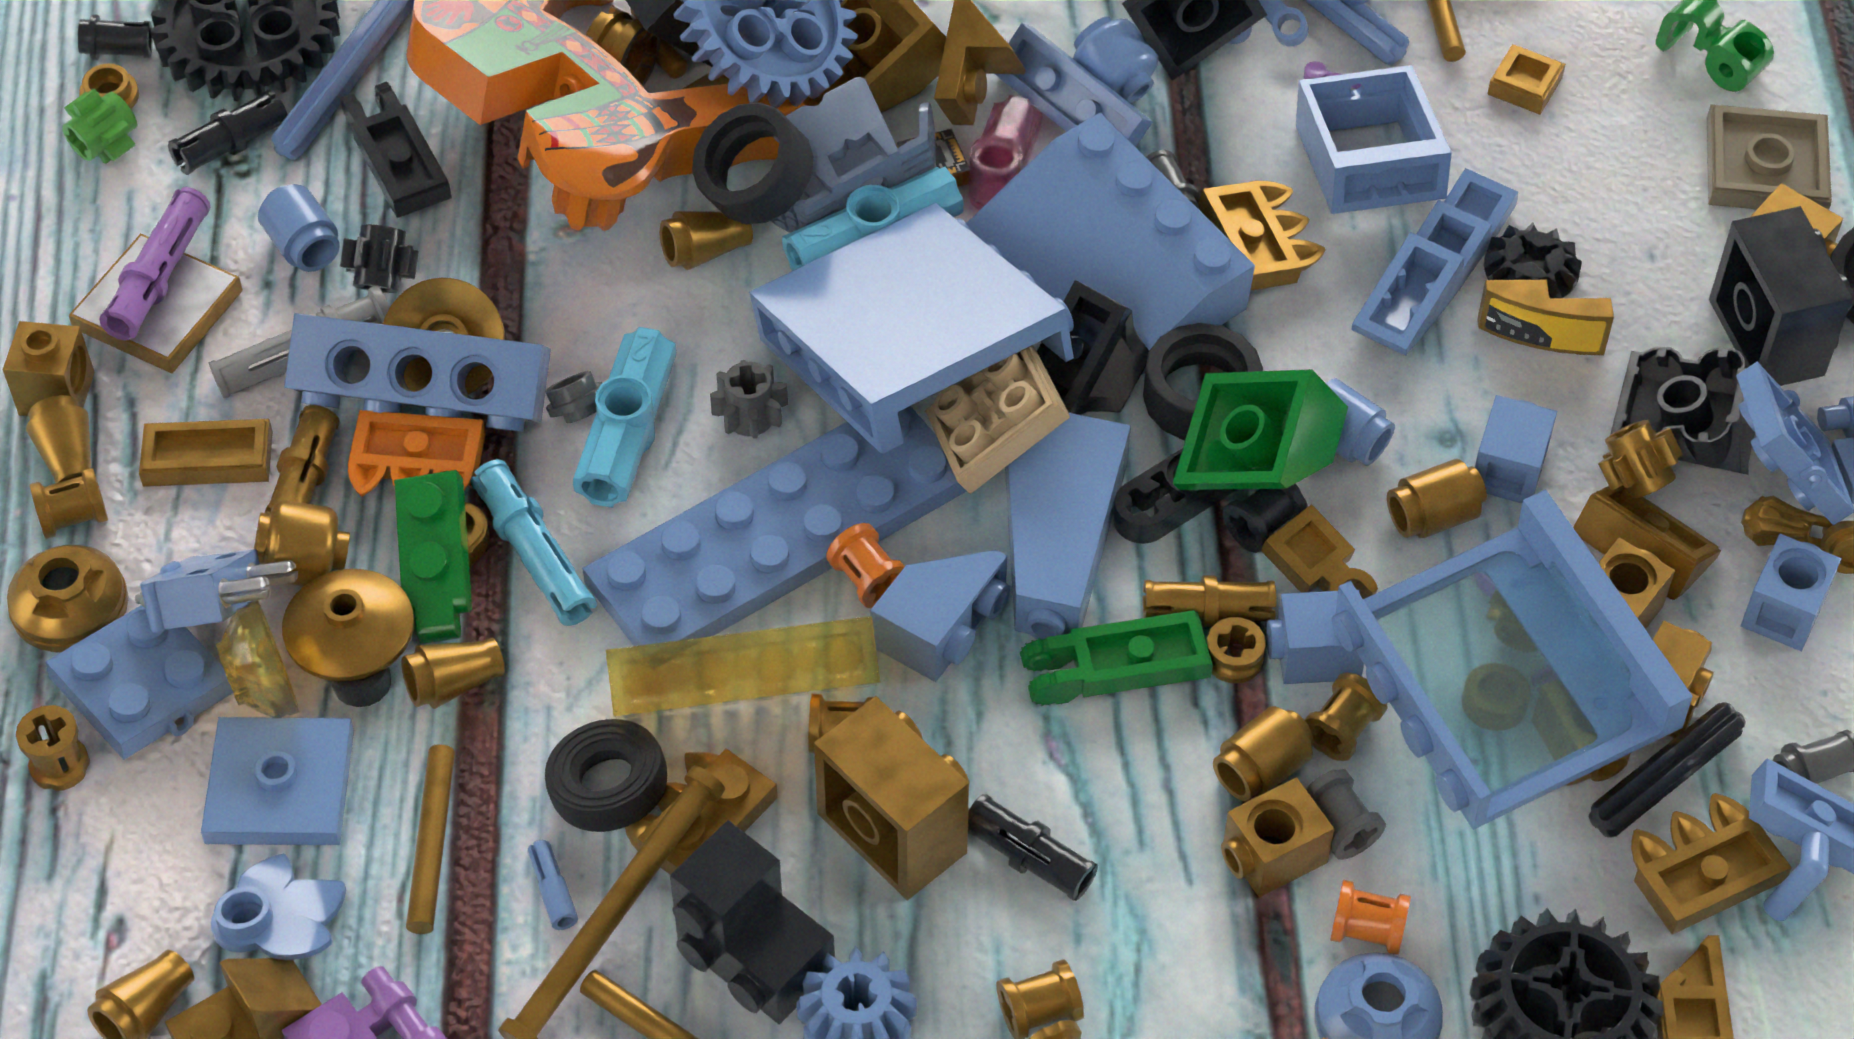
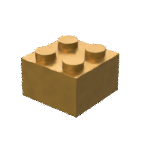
(892, 796)

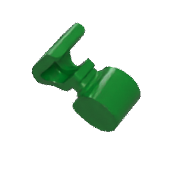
(1734, 53)

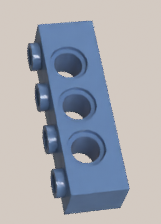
(323, 343)

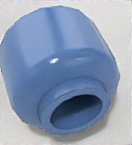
(1117, 56)

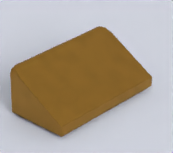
(1648, 527)

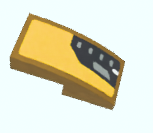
(1527, 316)

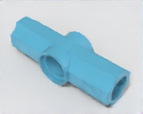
(870, 210)
(624, 417)

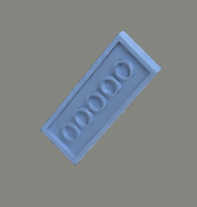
(768, 532)

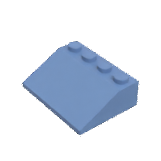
(1116, 224)

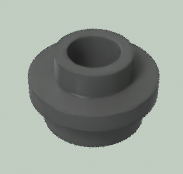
(573, 397)

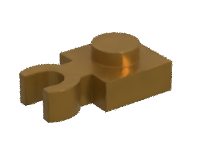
(1315, 555)

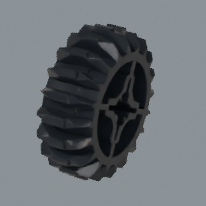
(1600, 979)

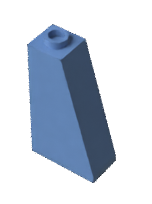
(1061, 519)

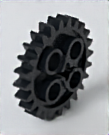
(207, 44)

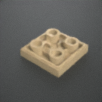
(995, 416)

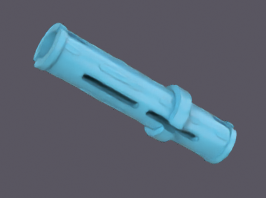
(521, 523)

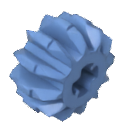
(861, 985)

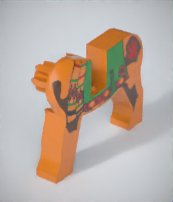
(601, 130)

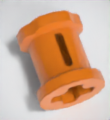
(864, 562)
(1370, 917)

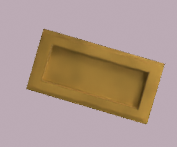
(206, 452)

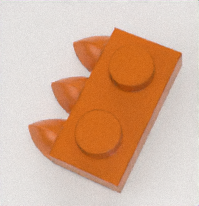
(411, 446)

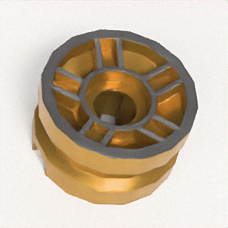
(626, 42)

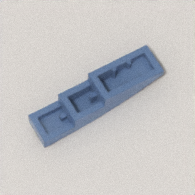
(1435, 262)

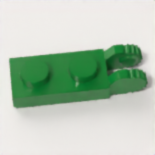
(1118, 657)

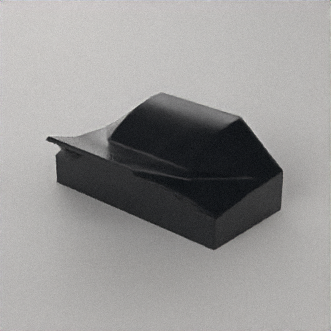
(1105, 354)

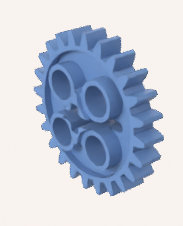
(787, 45)

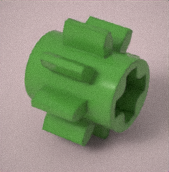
(99, 126)

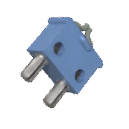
(209, 588)

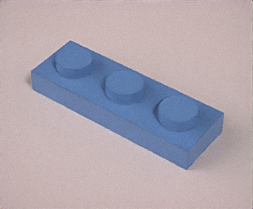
(1067, 89)

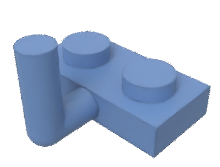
(1809, 817)

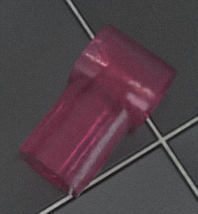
(1002, 148)

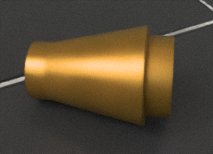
(701, 236)
(61, 436)
(448, 670)
(141, 998)

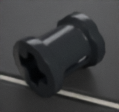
(1262, 515)

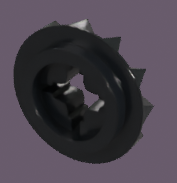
(1560, 264)

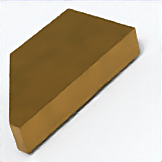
(1696, 997)

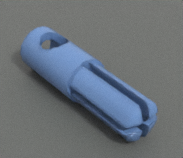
(552, 886)

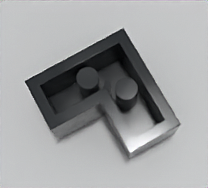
(742, 925)

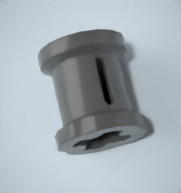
(1353, 824)

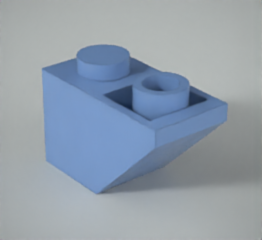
(936, 608)

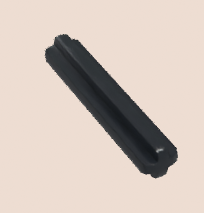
(1666, 769)

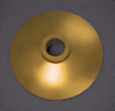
(446, 307)
(350, 644)

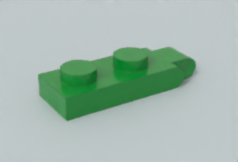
(434, 552)

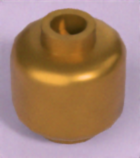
(303, 535)

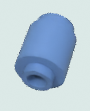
(299, 227)
(1365, 426)

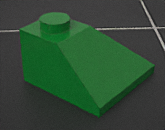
(1260, 430)

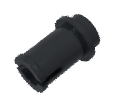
(114, 37)

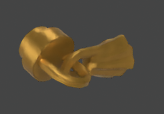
(1772, 516)

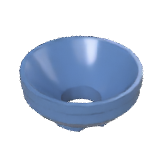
(1346, 1015)

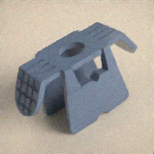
(853, 151)

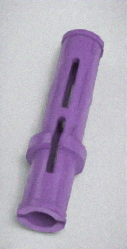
(145, 280)

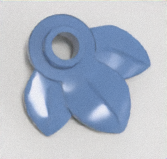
(277, 912)

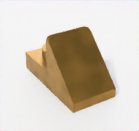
(970, 53)
(256, 1004)

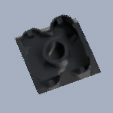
(1692, 400)

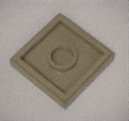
(1760, 149)

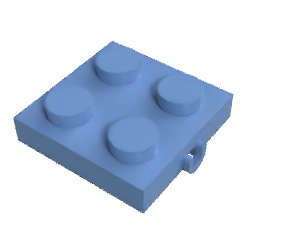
(1793, 444)
(139, 681)

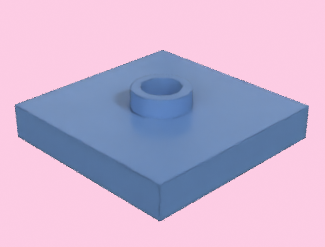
(278, 781)

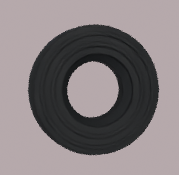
(615, 806)

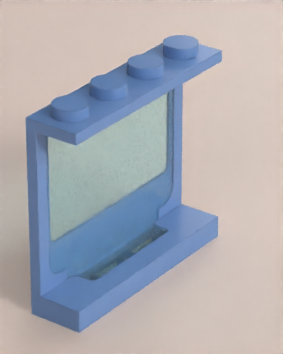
(1513, 665)

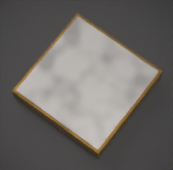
(173, 327)

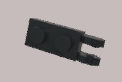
(396, 153)

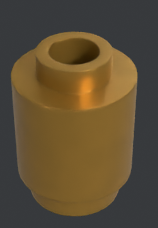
(1436, 499)
(1263, 753)

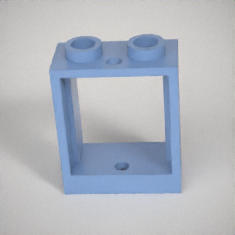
(1378, 174)

